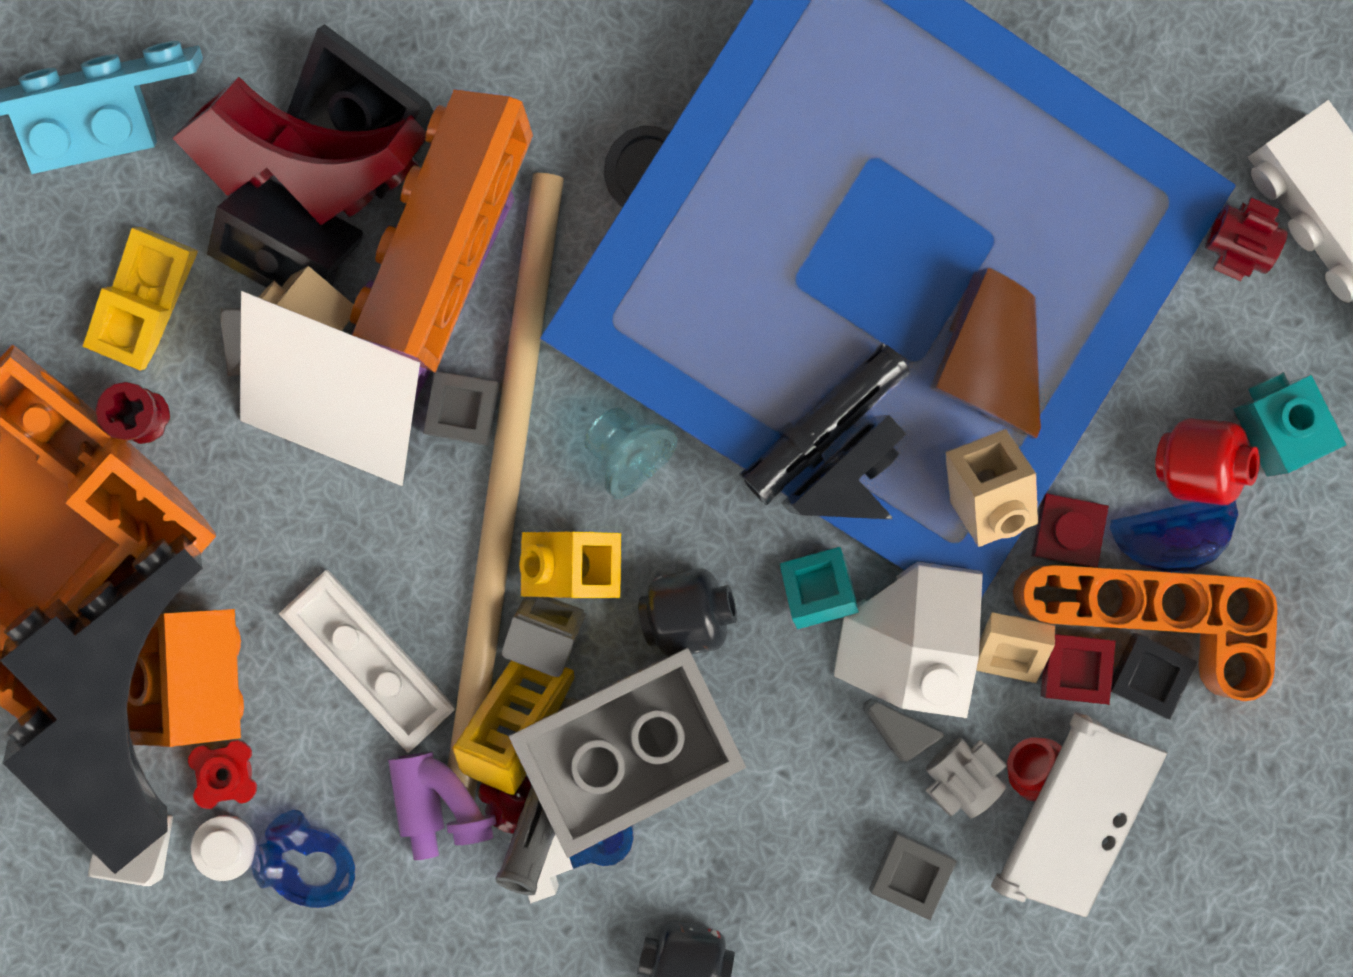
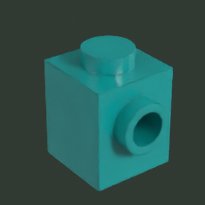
(1288, 423)

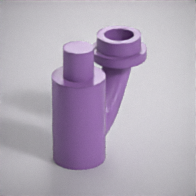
(416, 791)

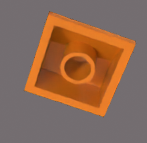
(187, 681)

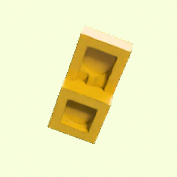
(141, 300)

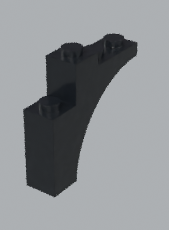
(81, 670)

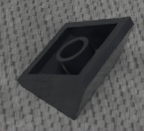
(351, 91)

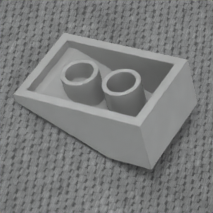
(627, 752)

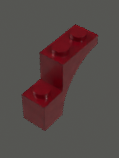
(327, 170)

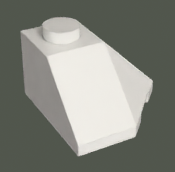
(916, 640)

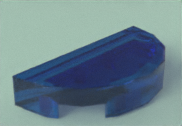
(1176, 536)

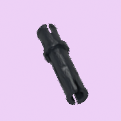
(807, 439)

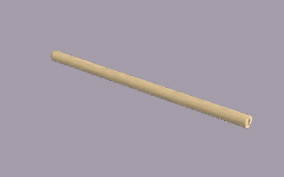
(507, 456)

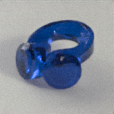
(294, 832)

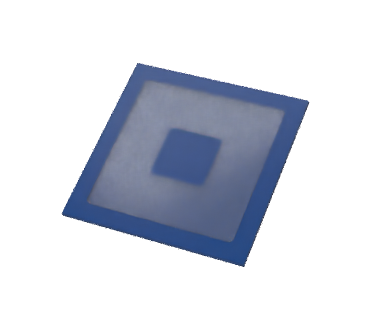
(841, 200)

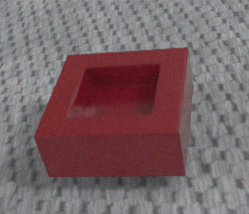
(1070, 530)
(1079, 670)

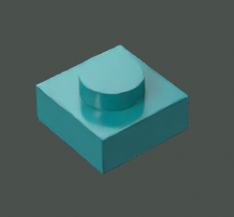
(818, 588)

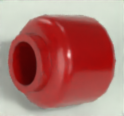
(1206, 461)

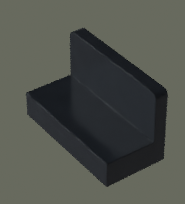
(273, 236)

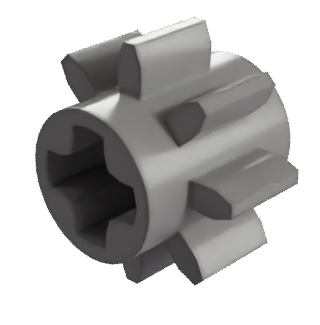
(965, 778)

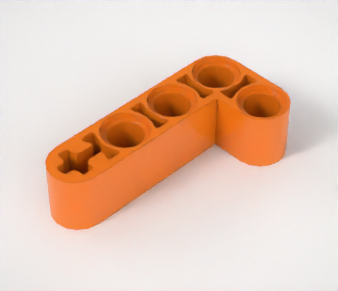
(1142, 609)

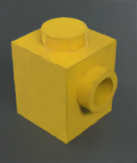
(570, 564)

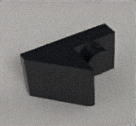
(835, 485)

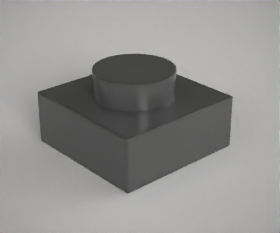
(461, 408)
(912, 875)

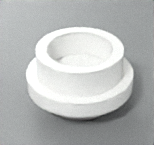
(223, 848)

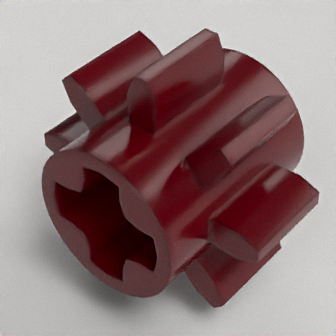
(1246, 239)

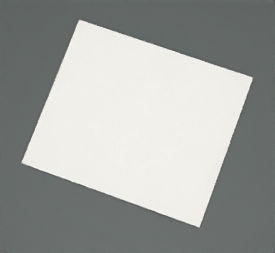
(326, 389)

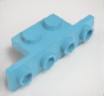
(91, 110)

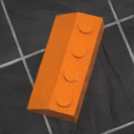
(444, 226)

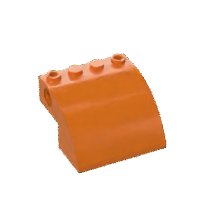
(71, 504)

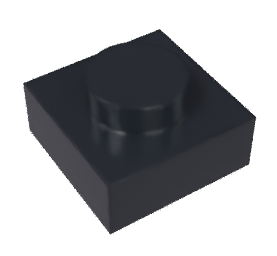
(1152, 675)

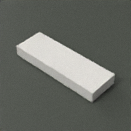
(367, 661)

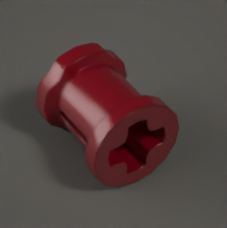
(116, 404)

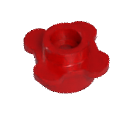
(210, 788)

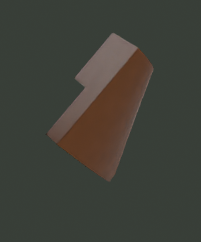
(994, 353)

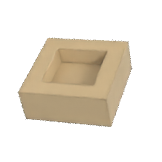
(1015, 647)

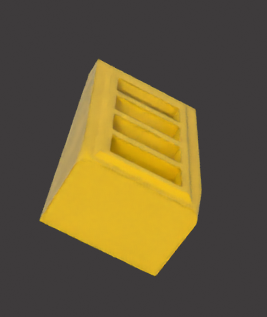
(490, 755)

